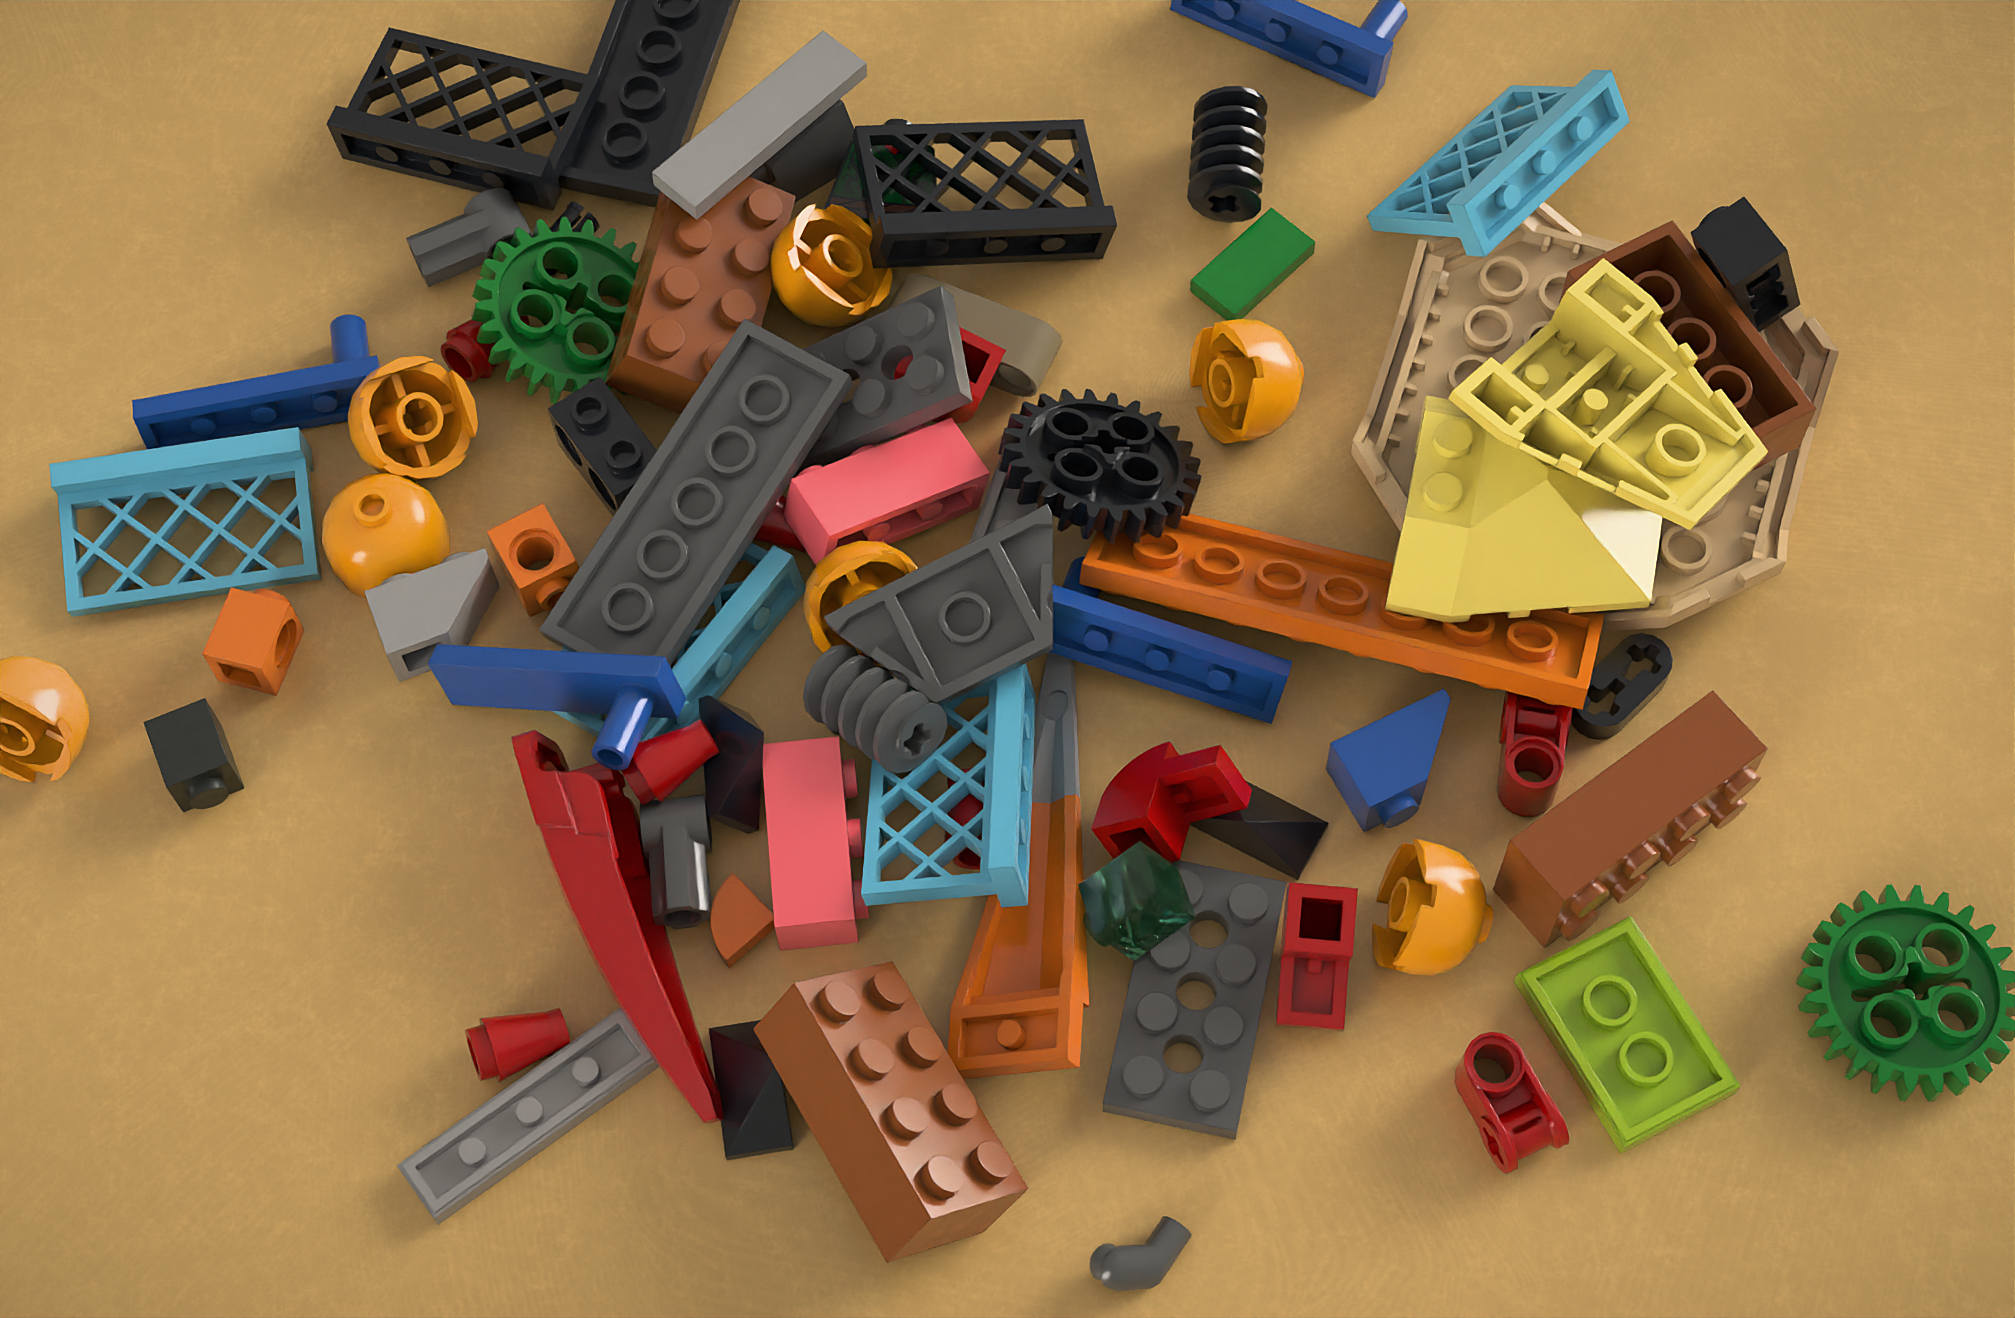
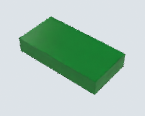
(1252, 266)

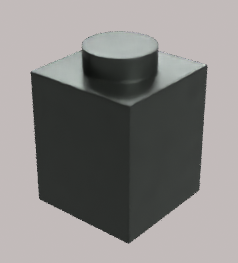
(194, 756)

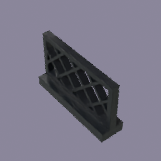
(441, 152)
(990, 230)

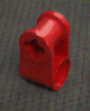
(1531, 740)
(1513, 1114)

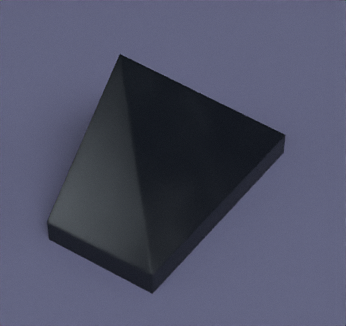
(735, 772)
(1269, 832)
(750, 1093)

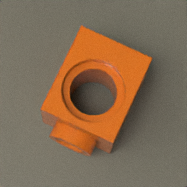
(528, 540)
(254, 640)

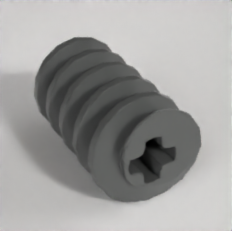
(873, 709)

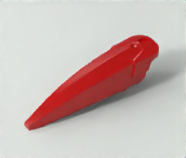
(606, 882)

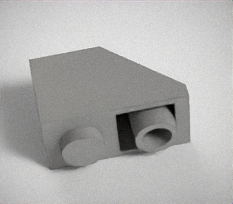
(432, 609)

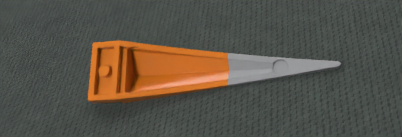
(1028, 963)

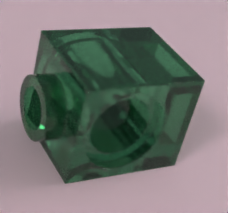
(1135, 901)

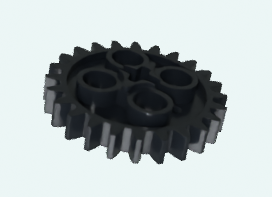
(1099, 465)

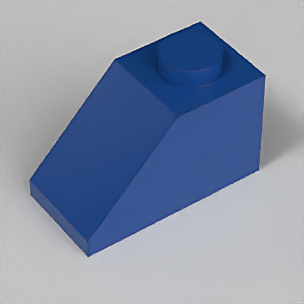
(1388, 762)

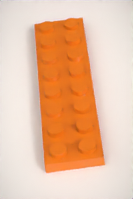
(1340, 604)

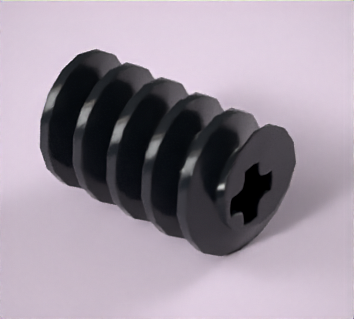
(1227, 154)

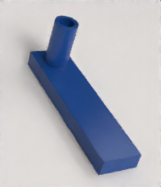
(1309, 36)
(263, 403)
(1164, 652)
(566, 681)

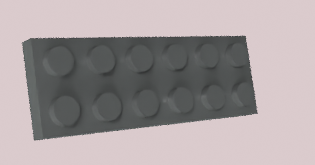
(699, 500)

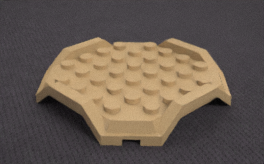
(1478, 308)

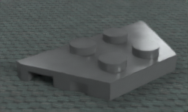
(962, 613)

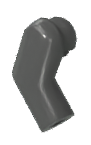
(1140, 1265)

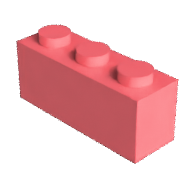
(886, 490)
(812, 843)

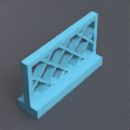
(1505, 163)
(176, 471)
(728, 641)
(1005, 800)

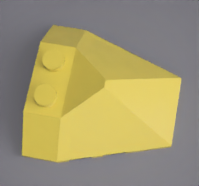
(1616, 403)
(1511, 532)

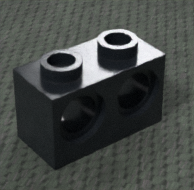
(1748, 262)
(601, 441)

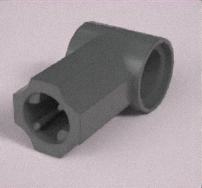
(468, 238)
(676, 844)

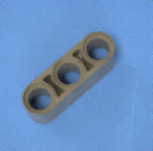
(1027, 340)

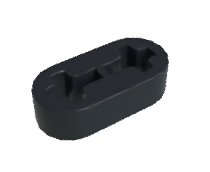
(1630, 695)

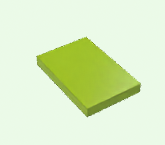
(1626, 1034)

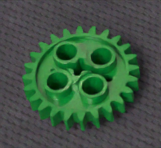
(549, 352)
(1925, 1047)

